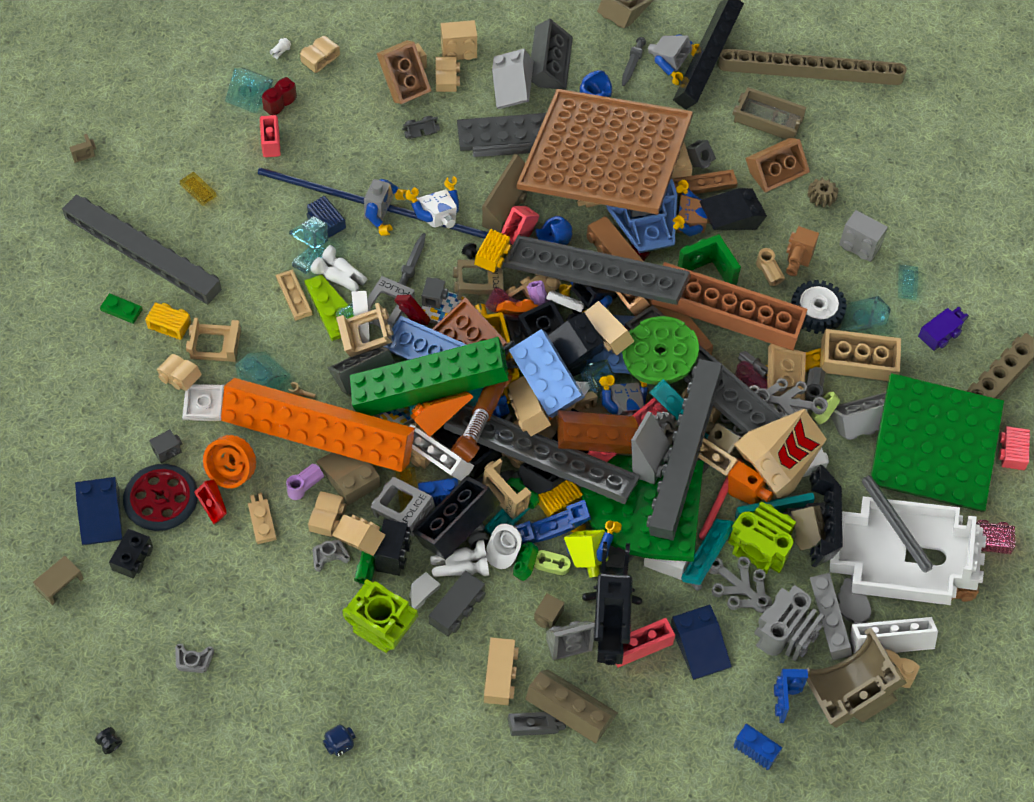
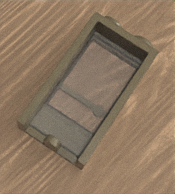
(769, 113)

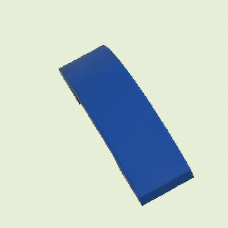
(556, 524)

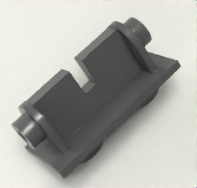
(427, 124)

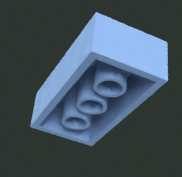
(546, 373)

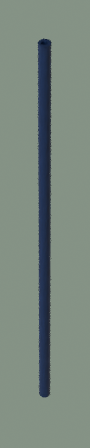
(359, 199)

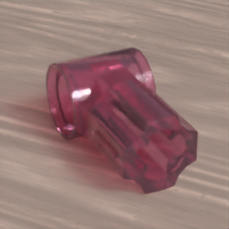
(497, 297)
(751, 377)

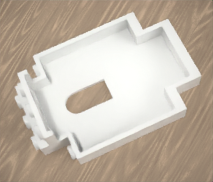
(877, 554)

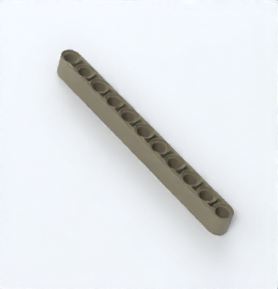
(812, 66)

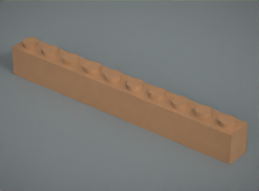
(610, 241)

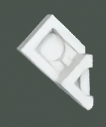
(422, 589)

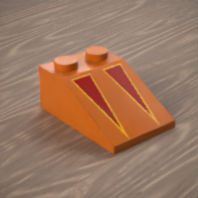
(437, 412)

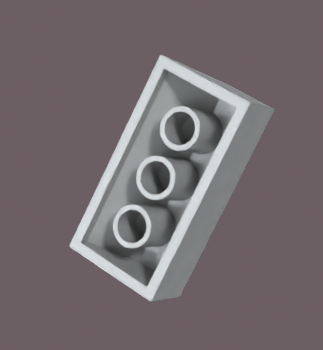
(859, 416)

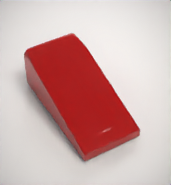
(211, 500)

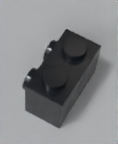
(131, 553)

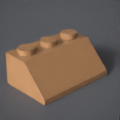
(778, 164)

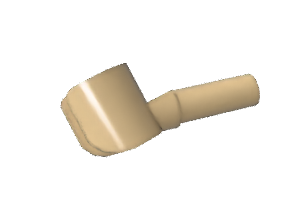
(298, 391)

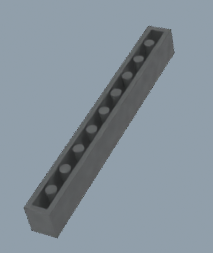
(142, 249)
(685, 451)

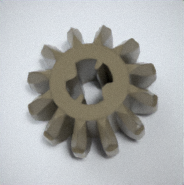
(822, 192)

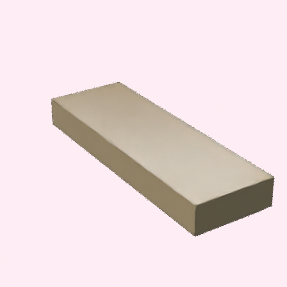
(294, 295)

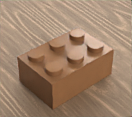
(404, 72)

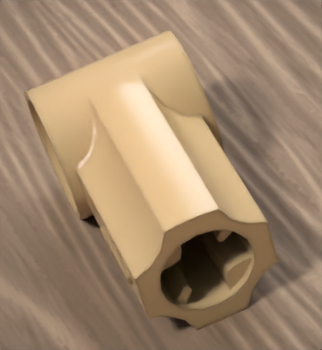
(769, 268)

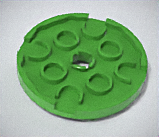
(665, 333)

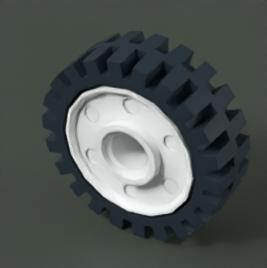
(829, 300)

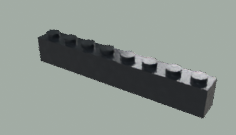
(708, 53)

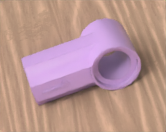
(537, 292)
(303, 481)

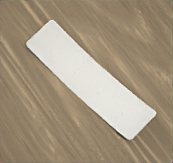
(360, 306)

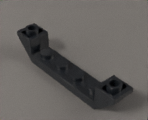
(825, 484)

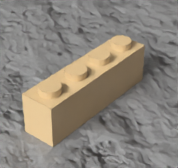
(527, 407)

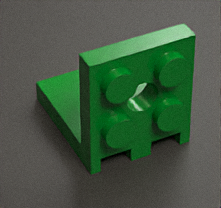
(711, 251)

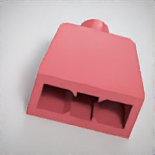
(520, 222)

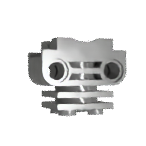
(787, 624)

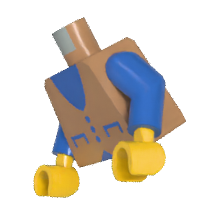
(690, 215)

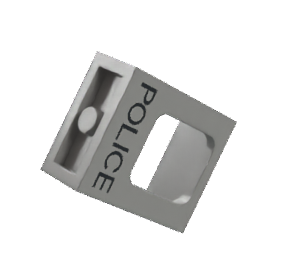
(392, 289)
(413, 514)

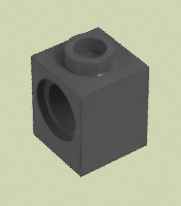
(694, 153)
(166, 445)

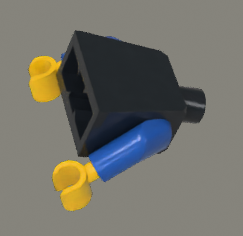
(588, 294)

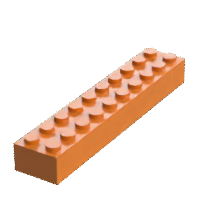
(317, 424)

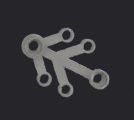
(786, 402)
(742, 586)

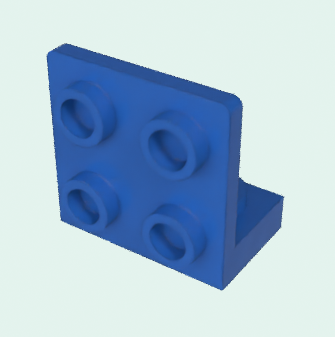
(789, 682)

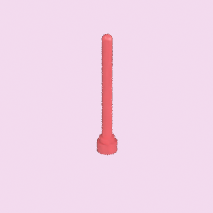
(715, 509)

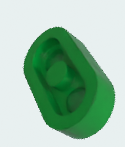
(517, 485)
(525, 561)

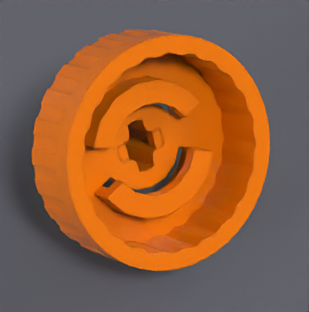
(237, 456)

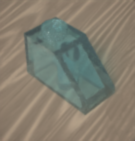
(311, 232)
(593, 372)

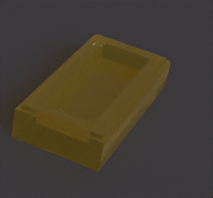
(197, 188)

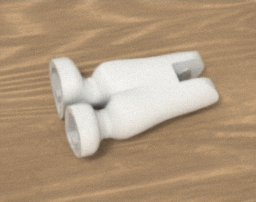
(339, 270)
(461, 561)

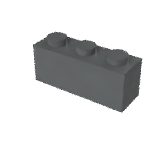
(457, 604)

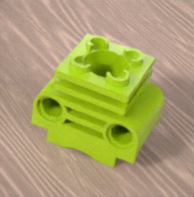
(763, 537)
(376, 601)

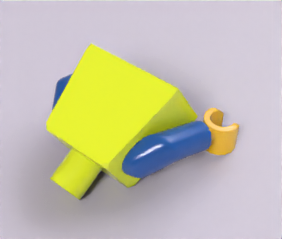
(587, 546)

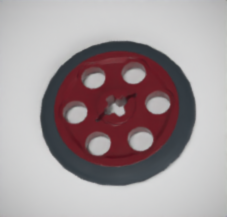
(155, 521)

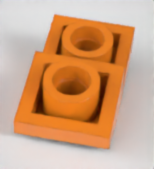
(521, 307)

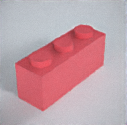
(647, 641)

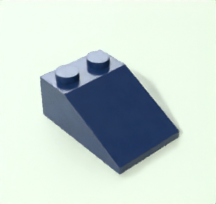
(99, 510)
(701, 642)

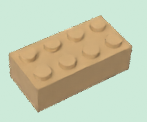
(860, 354)

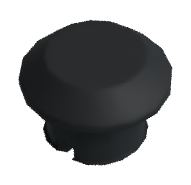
(470, 250)

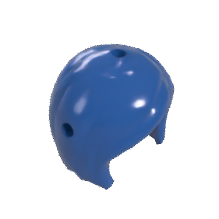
(596, 84)
(555, 230)

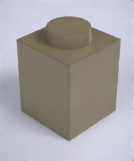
(548, 611)

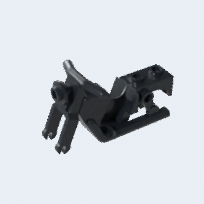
(613, 609)

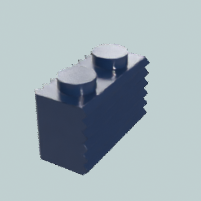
(325, 211)

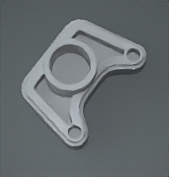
(328, 552)
(193, 661)

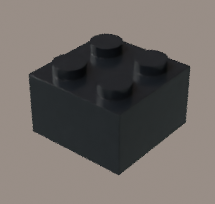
(393, 548)

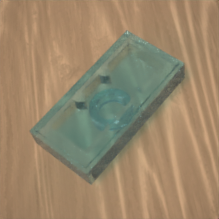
(305, 259)
(907, 282)

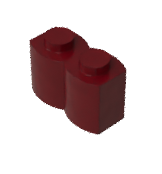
(279, 96)

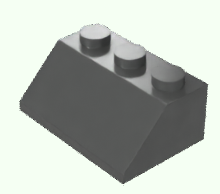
(363, 362)

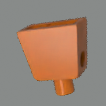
(747, 484)

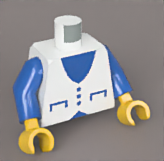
(436, 208)

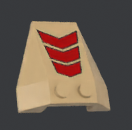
(783, 450)

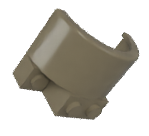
(857, 685)

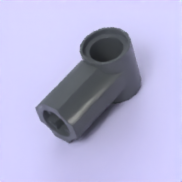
(814, 383)

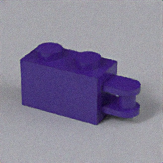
(942, 328)

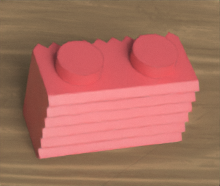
(270, 136)
(1014, 448)

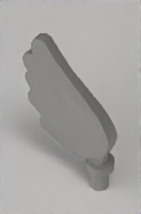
(853, 606)

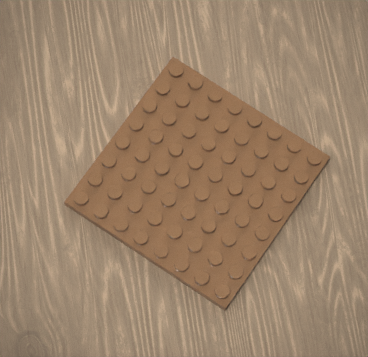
(606, 151)

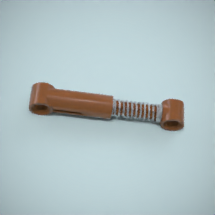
(466, 445)

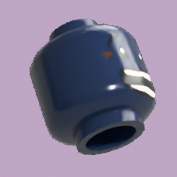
(339, 740)

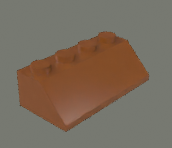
(596, 432)

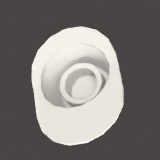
(503, 546)

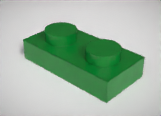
(121, 308)

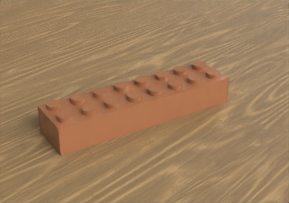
(739, 310)

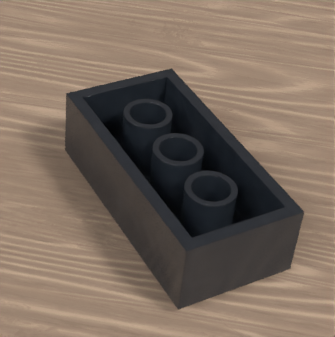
(545, 318)
(456, 517)

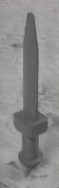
(635, 54)
(408, 270)

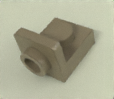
(84, 150)

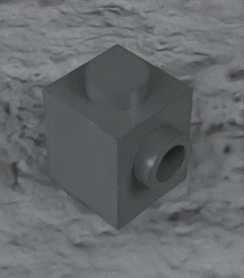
(434, 293)

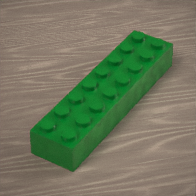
(429, 377)

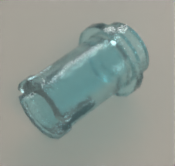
(346, 311)

